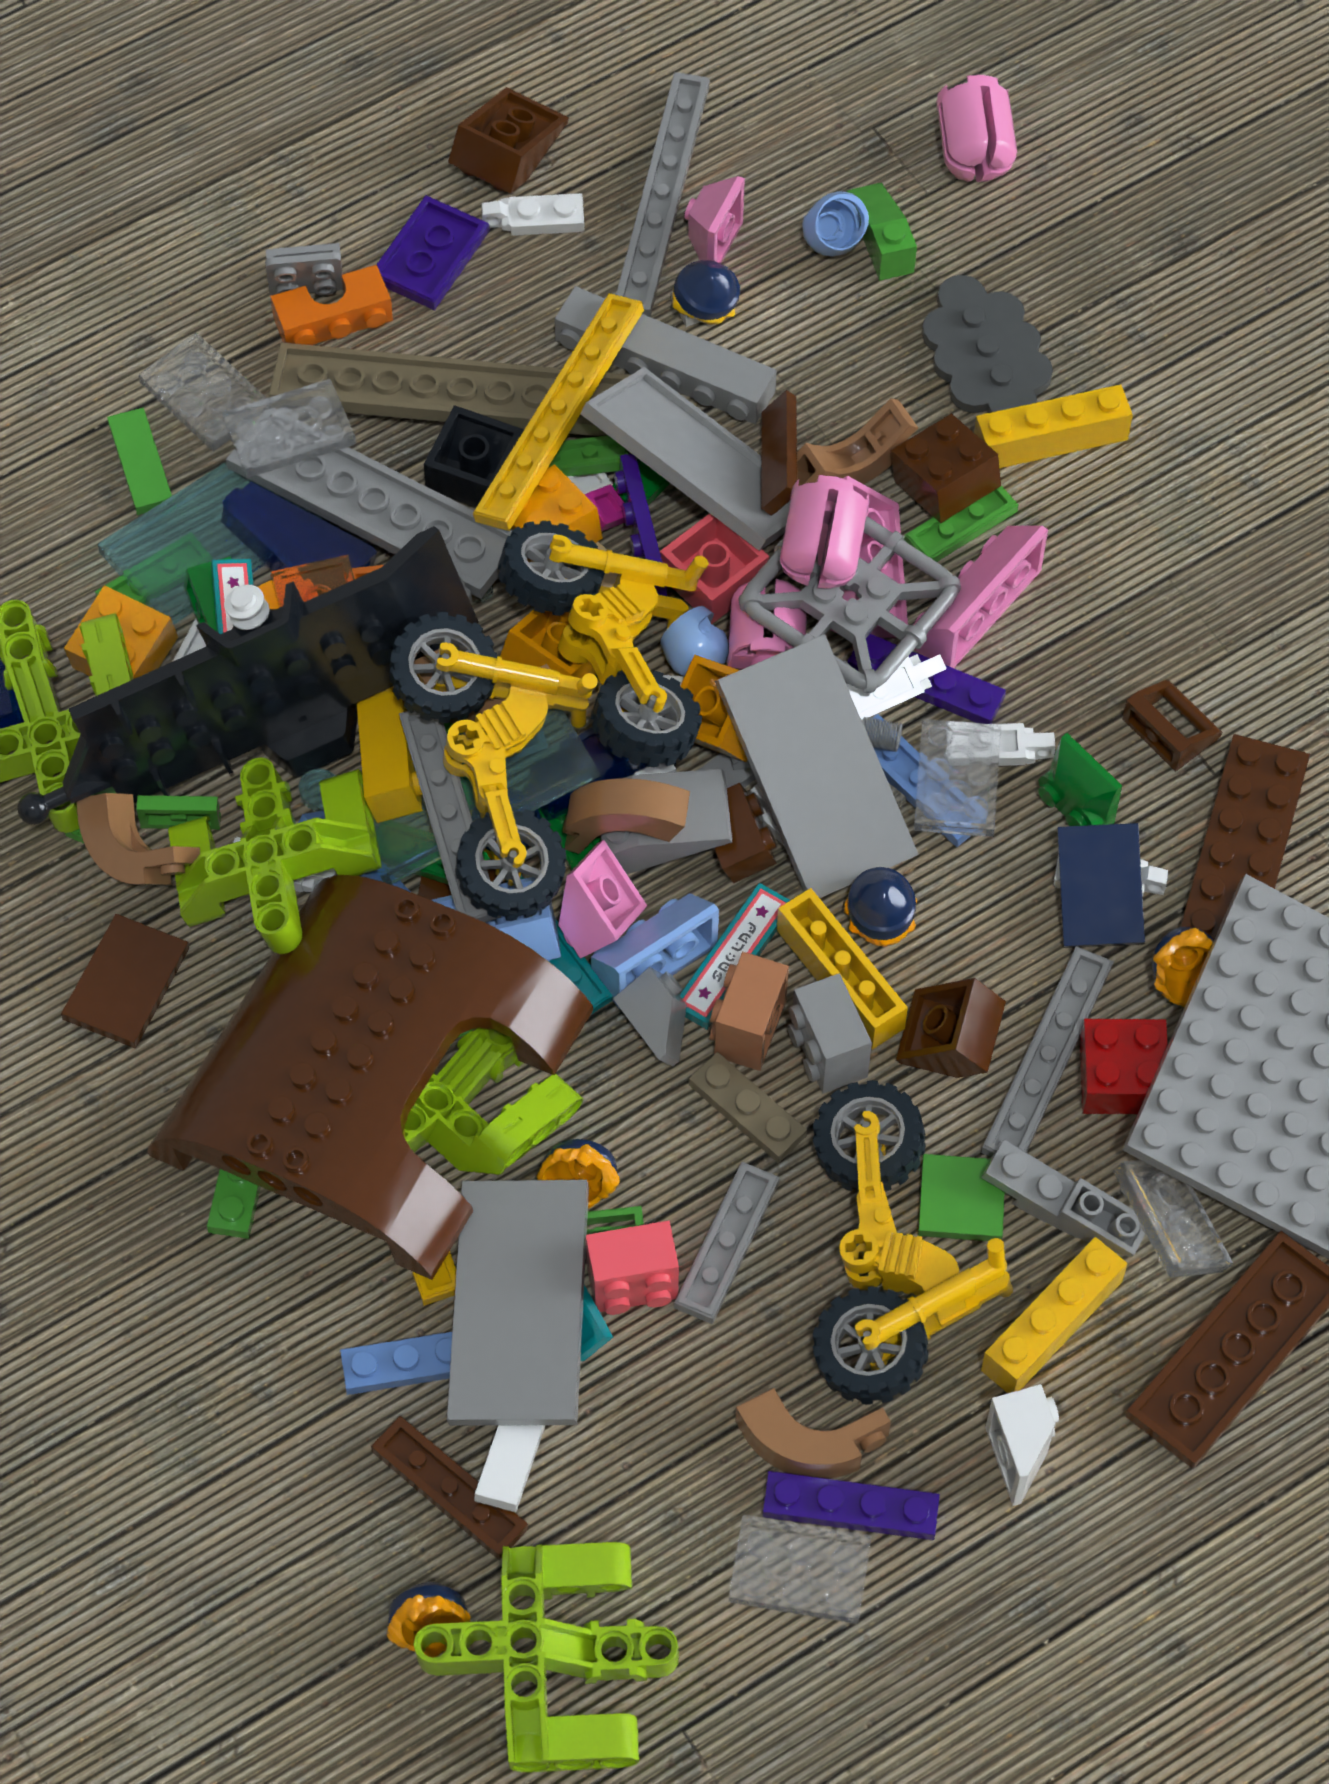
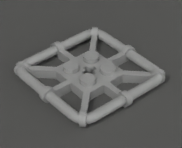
(854, 617)

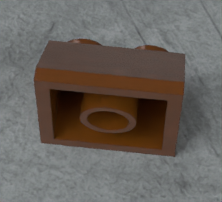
(952, 1028)

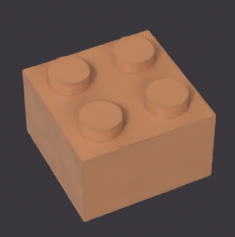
(750, 1010)

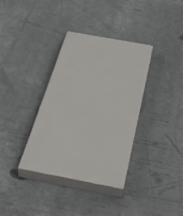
(688, 452)
(816, 767)
(519, 1304)

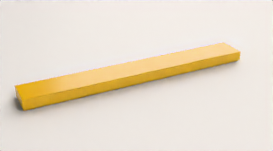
(558, 412)

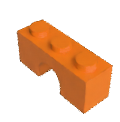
(308, 322)

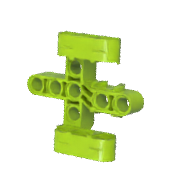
(38, 703)
(275, 852)
(460, 1133)
(541, 1571)

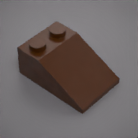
(506, 139)

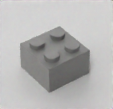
(829, 1034)

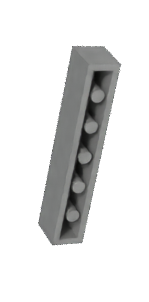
(679, 359)

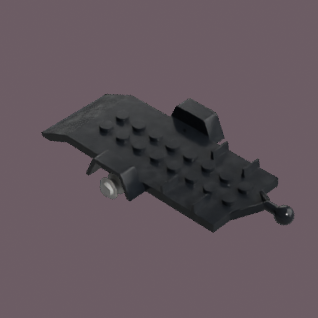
(268, 683)

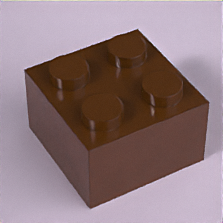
(946, 468)

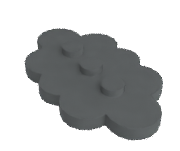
(985, 347)

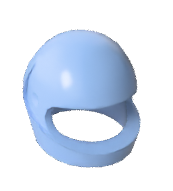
(834, 223)
(693, 635)

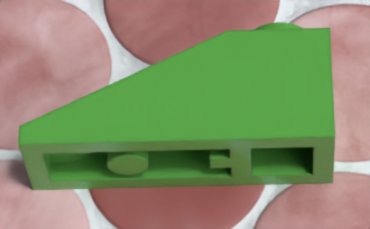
(887, 233)

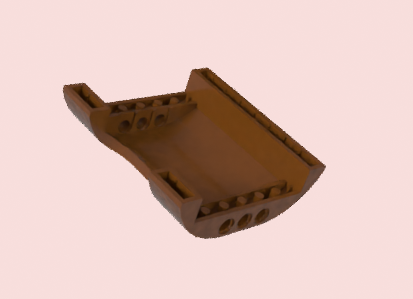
(339, 1045)

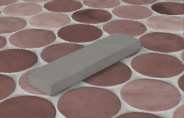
(726, 1243)

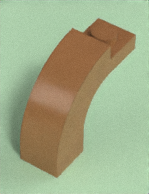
(863, 453)
(624, 806)
(117, 848)
(803, 1450)

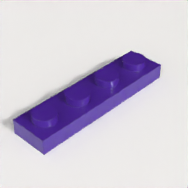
(637, 512)
(950, 688)
(851, 1505)

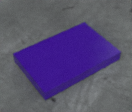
(431, 252)

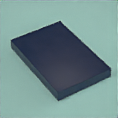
(1101, 885)

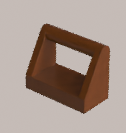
(1160, 733)

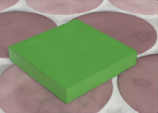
(958, 1201)

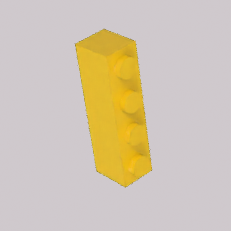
(1056, 426)
(386, 761)
(830, 950)
(1054, 1316)

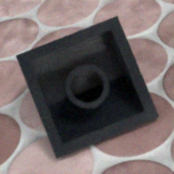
(468, 455)

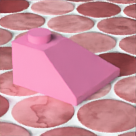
(716, 218)
(598, 902)

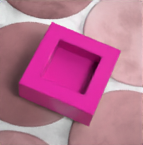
(608, 505)

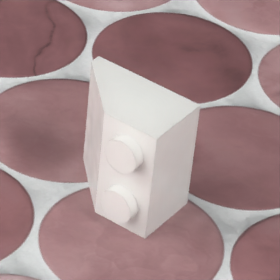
(1020, 1435)

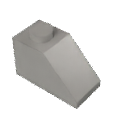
(656, 1012)

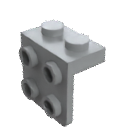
(311, 265)

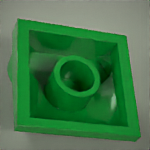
(1080, 786)

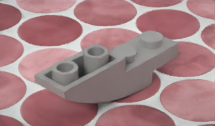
(1062, 1203)

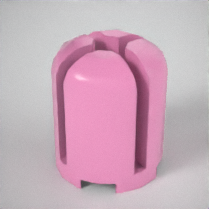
(977, 129)
(817, 503)
(746, 635)

